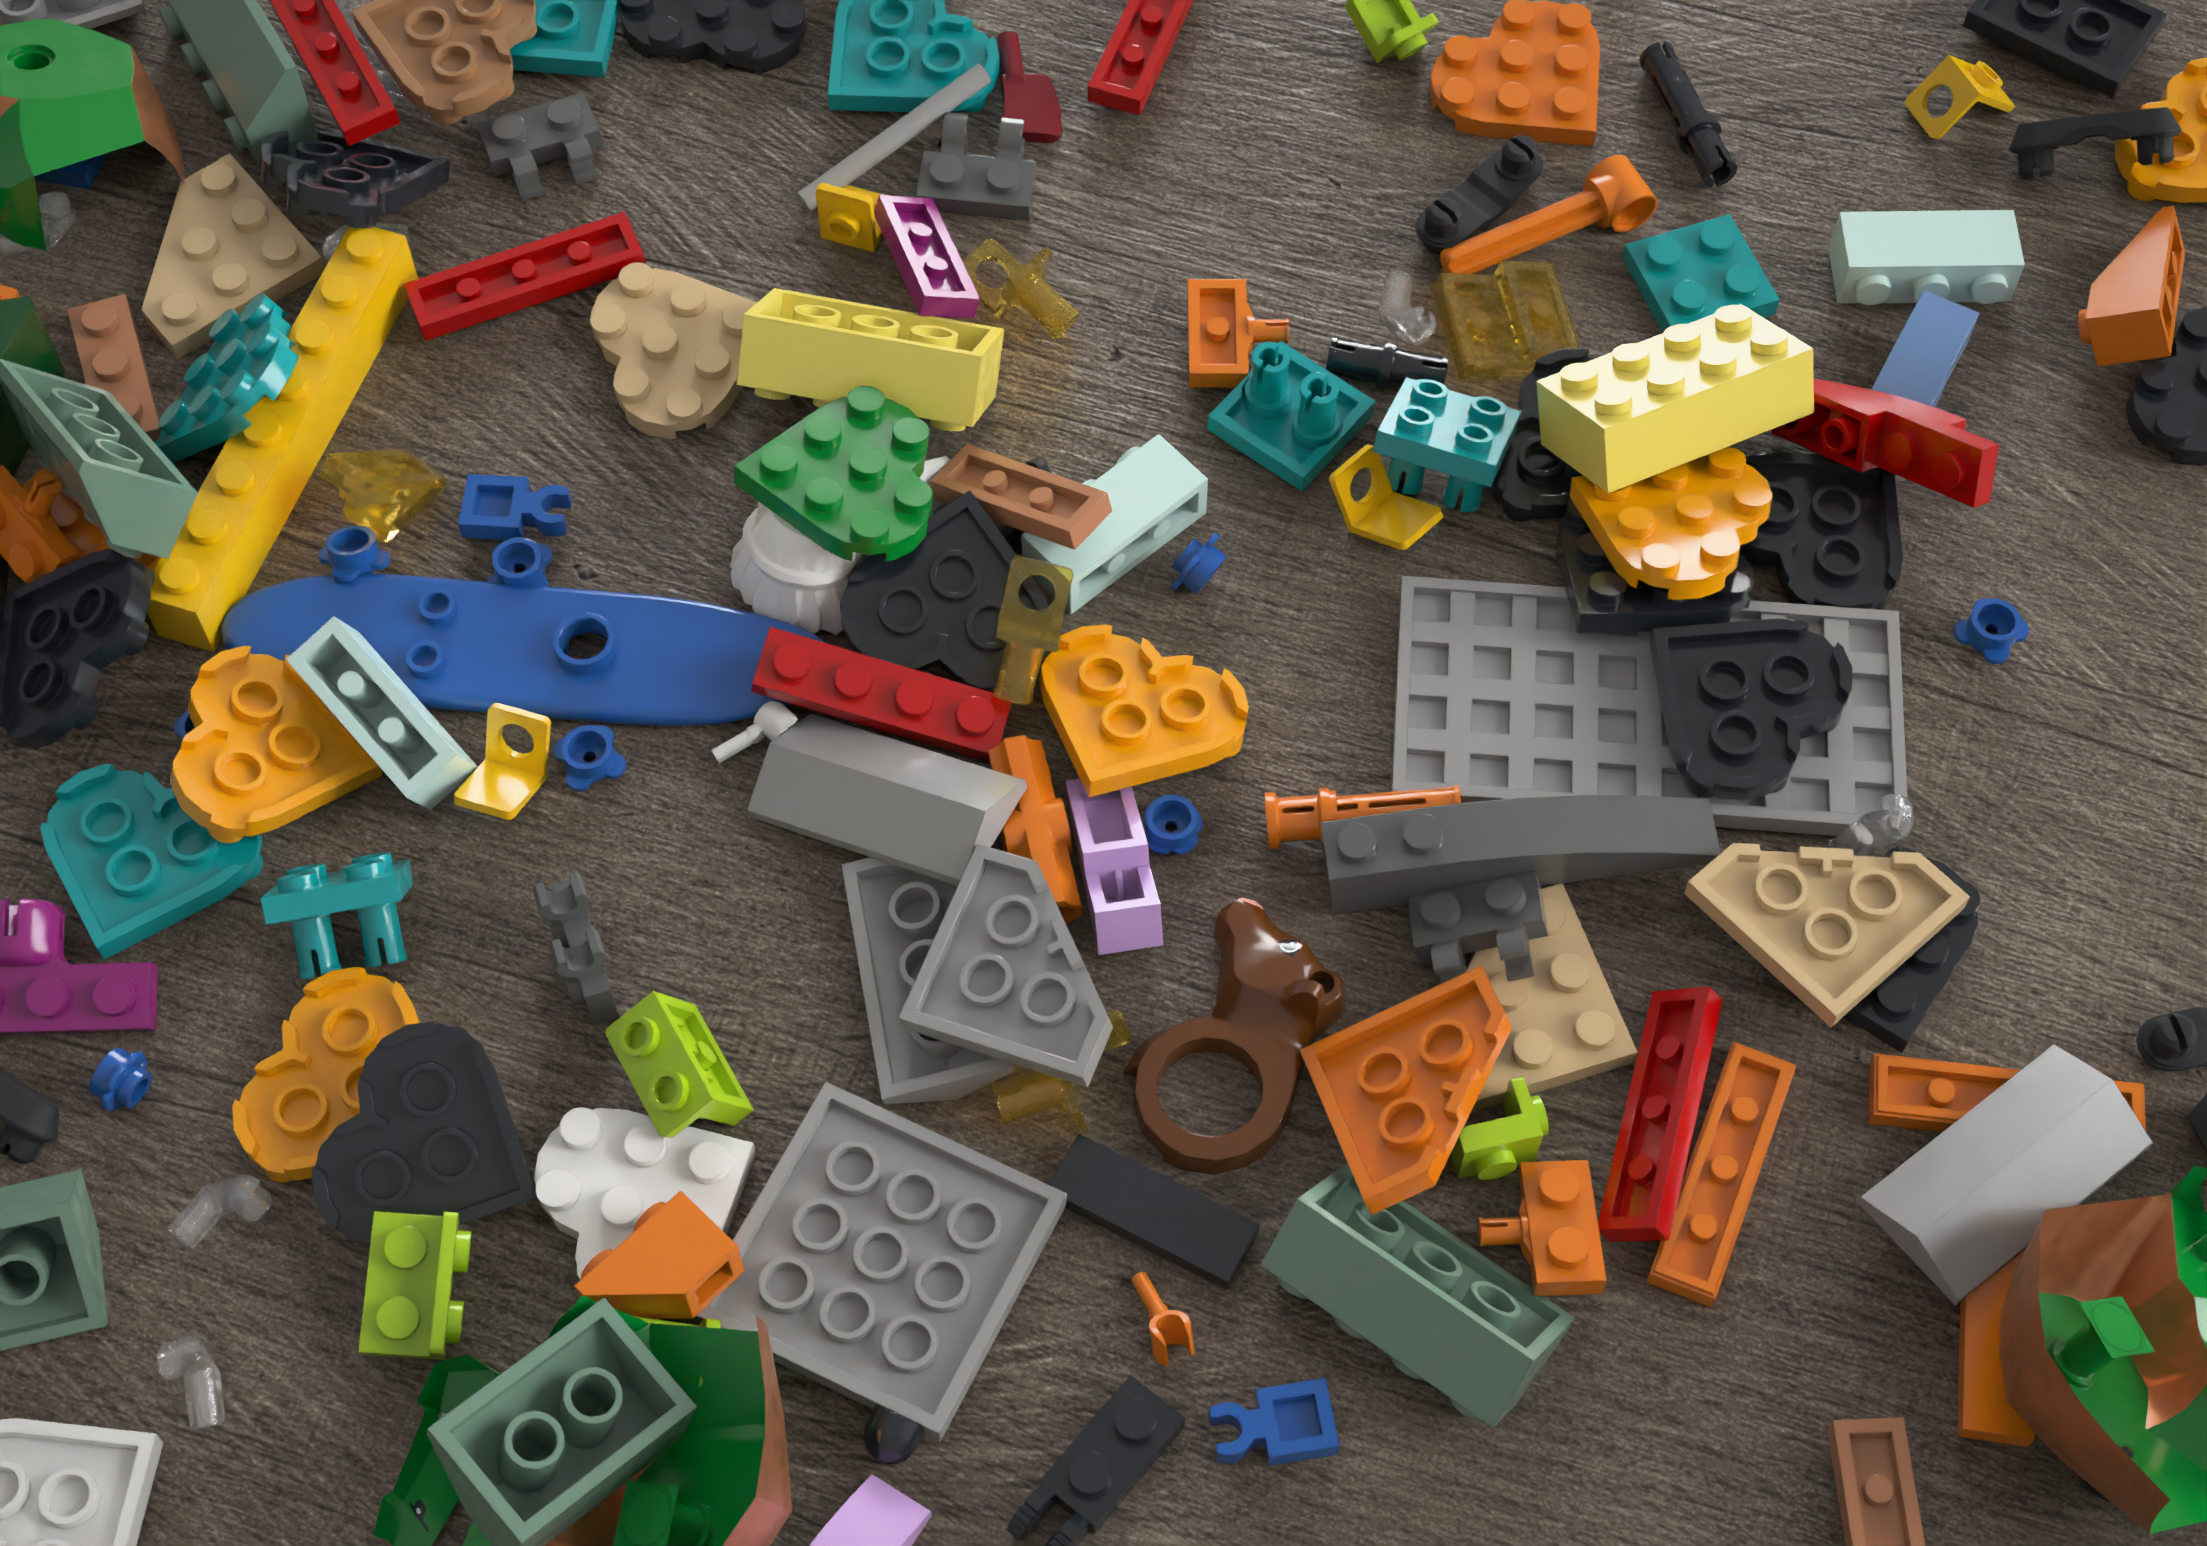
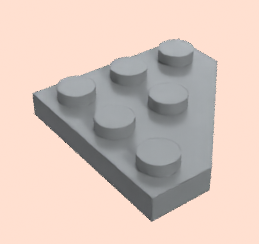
(1009, 975)

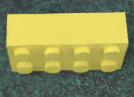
(833, 345)
(1675, 397)

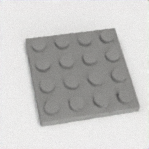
(886, 1258)

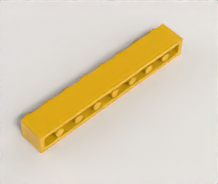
(272, 460)

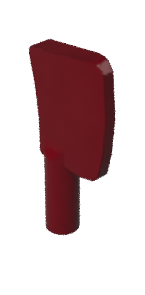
(1027, 95)

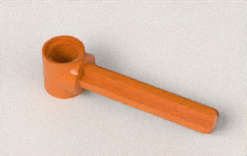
(1610, 197)

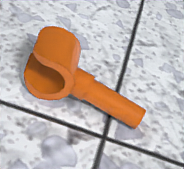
(1165, 1325)

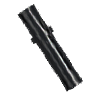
(1696, 128)

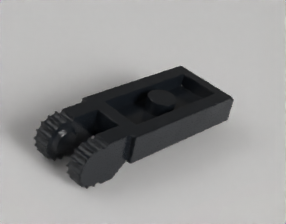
(1101, 1464)

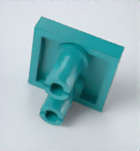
(1290, 414)
(1446, 434)
(311, 894)

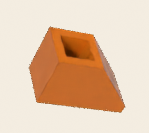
(666, 1266)

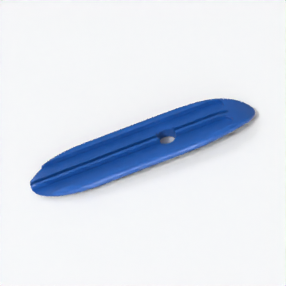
(509, 645)

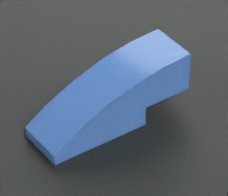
(1927, 350)

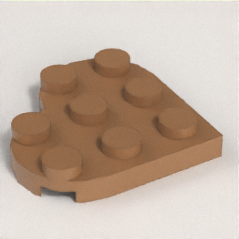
(448, 52)

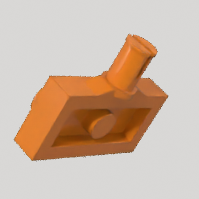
(1224, 332)
(28, 530)
(1554, 1228)

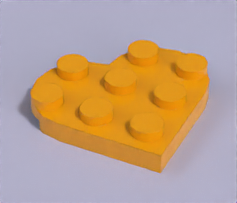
(2186, 175)
(1679, 525)
(1136, 713)
(261, 748)
(315, 1078)

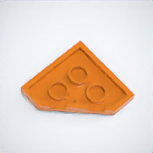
(1408, 1083)

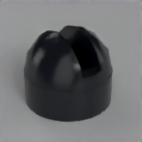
(891, 1436)

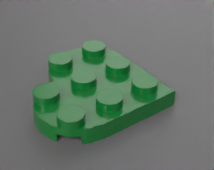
(848, 476)

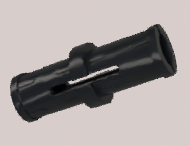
(1383, 363)

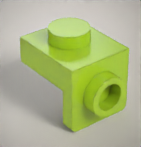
(1390, 27)
(1499, 1145)

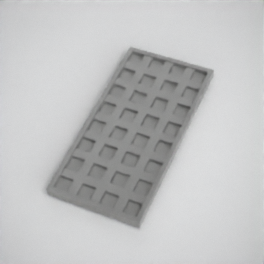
(1525, 707)

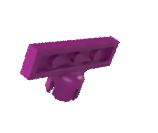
(54, 997)

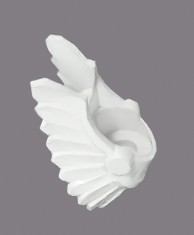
(791, 575)

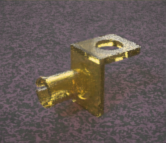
(1023, 288)
(1028, 630)
(1039, 1091)

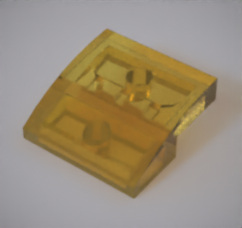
(1504, 319)

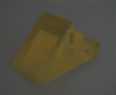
(382, 487)

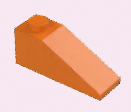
(2137, 296)

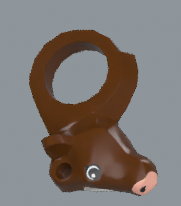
(1266, 1010)

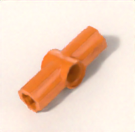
(1039, 821)

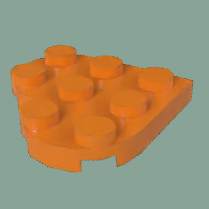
(1524, 79)

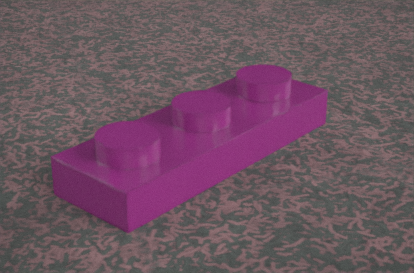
(926, 257)

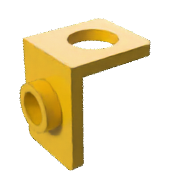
(1968, 85)
(848, 216)
(1381, 512)
(507, 777)

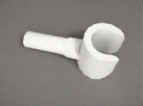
(769, 722)

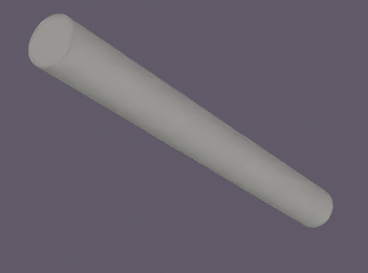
(898, 133)

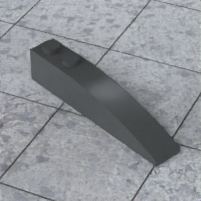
(1564, 838)

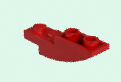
(1898, 435)

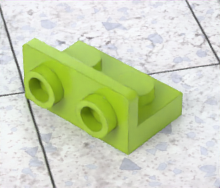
(676, 1065)
(411, 1285)

